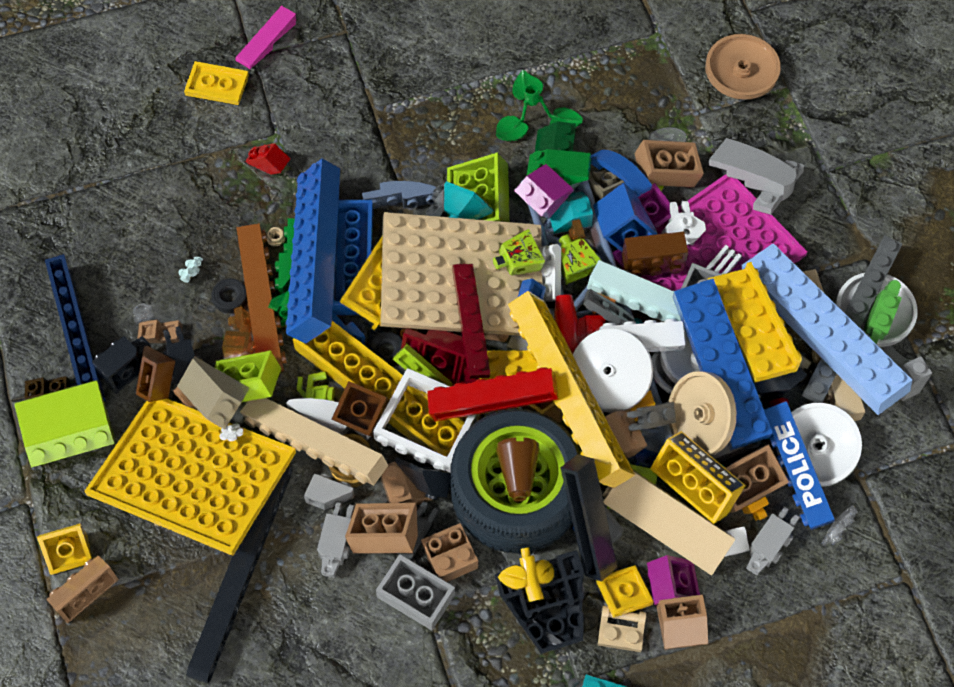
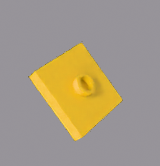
(625, 591)

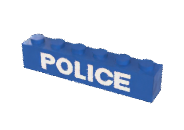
(799, 467)

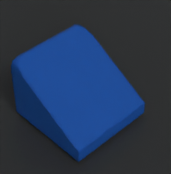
(532, 286)

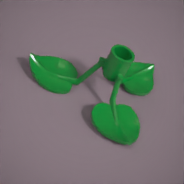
(529, 89)

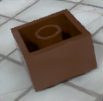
(360, 408)

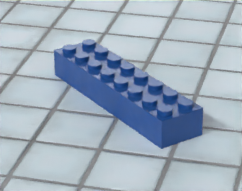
(719, 353)

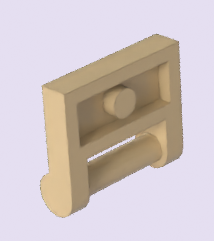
(621, 636)

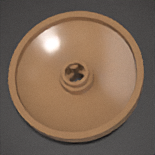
(742, 66)

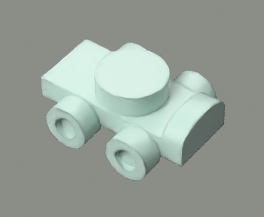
(192, 269)

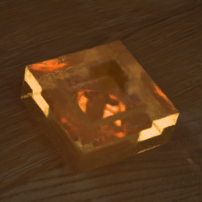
(576, 231)

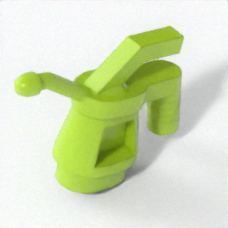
(317, 392)

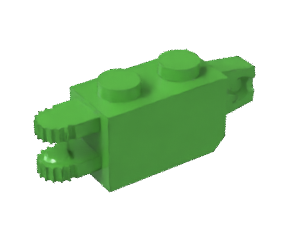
(883, 312)

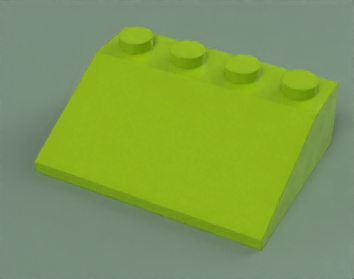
(488, 179)
(64, 423)

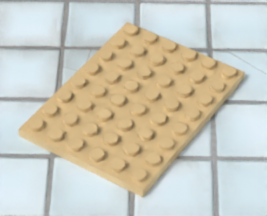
(419, 274)

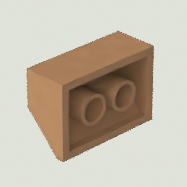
(383, 528)
(82, 588)

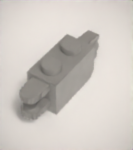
(770, 540)
(332, 544)

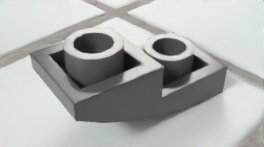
(438, 198)

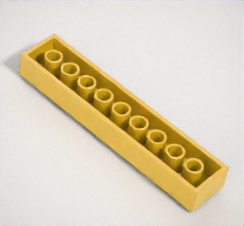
(351, 361)
(574, 394)

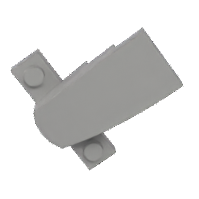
(759, 172)

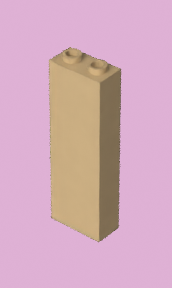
(670, 521)

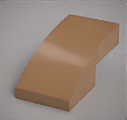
(153, 331)

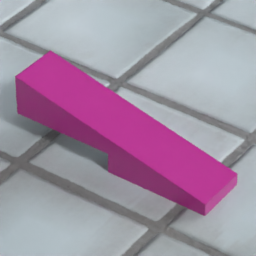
(263, 41)

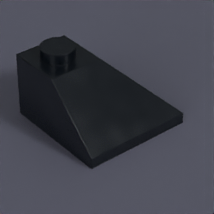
(426, 477)

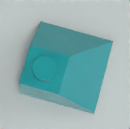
(464, 203)
(573, 208)

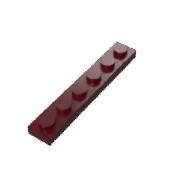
(471, 321)

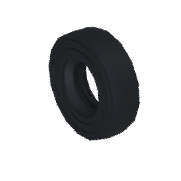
(229, 284)
(386, 337)

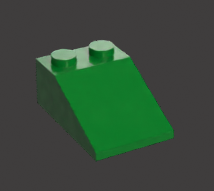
(569, 165)

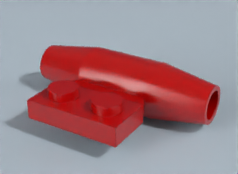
(572, 328)

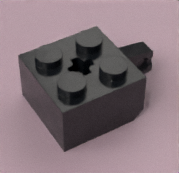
(120, 362)

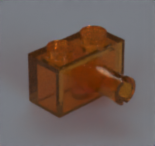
(238, 343)

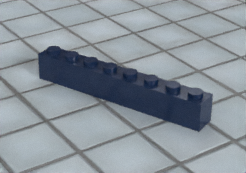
(72, 321)

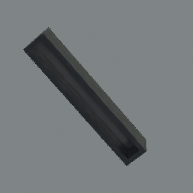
(589, 517)

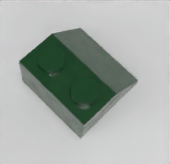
(556, 137)

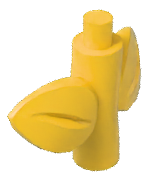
(528, 575)

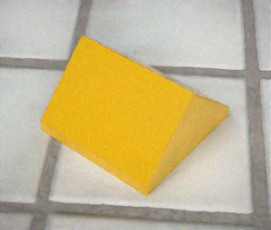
(65, 548)

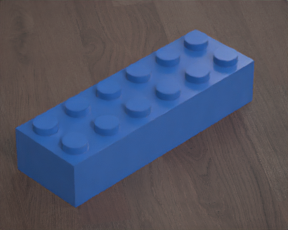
(353, 247)

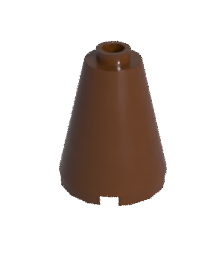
(518, 465)

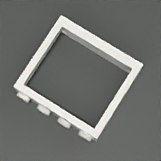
(405, 446)

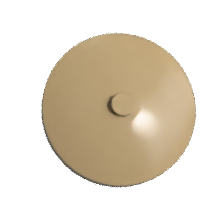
(704, 410)

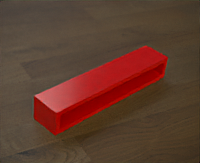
(492, 394)

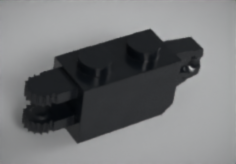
(181, 352)

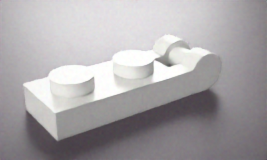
(551, 271)

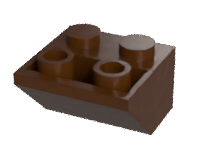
(154, 375)

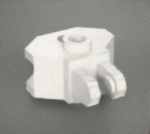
(684, 222)

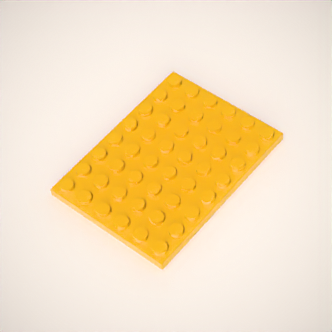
(187, 478)

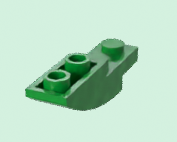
(284, 263)

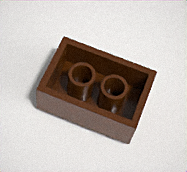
(655, 254)

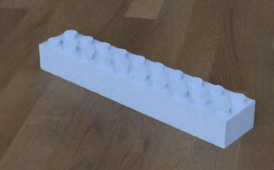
(831, 332)

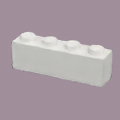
(655, 336)

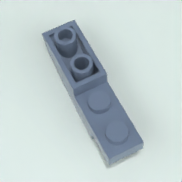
(408, 192)

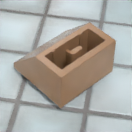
(450, 553)
(683, 622)

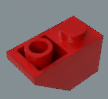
(268, 158)

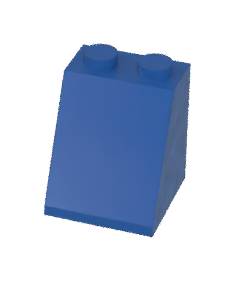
(622, 216)

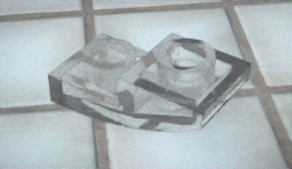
(838, 527)

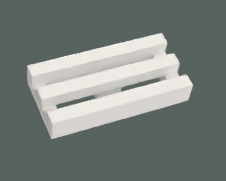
(730, 253)

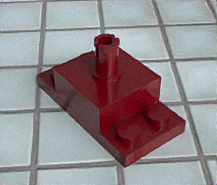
(442, 350)

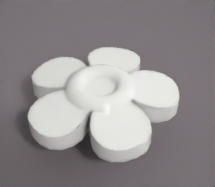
(231, 432)

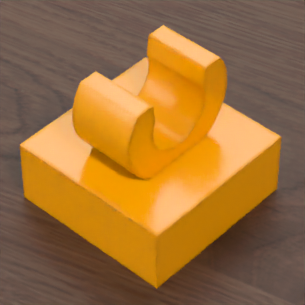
(756, 508)

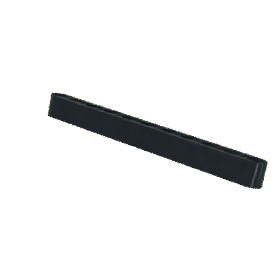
(234, 588)

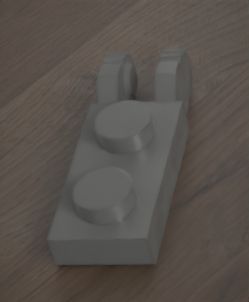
(606, 308)
(653, 416)
(424, 527)

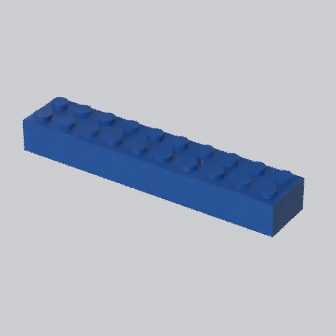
(313, 252)

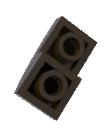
(42, 386)

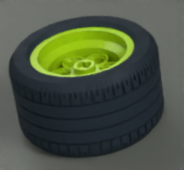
(495, 517)

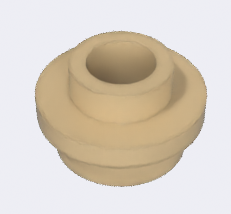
(275, 231)

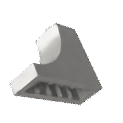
(915, 369)

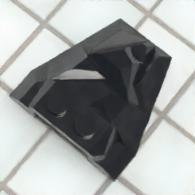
(557, 617)

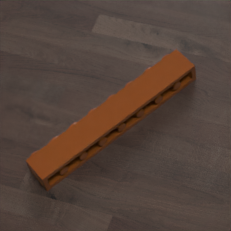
(259, 291)

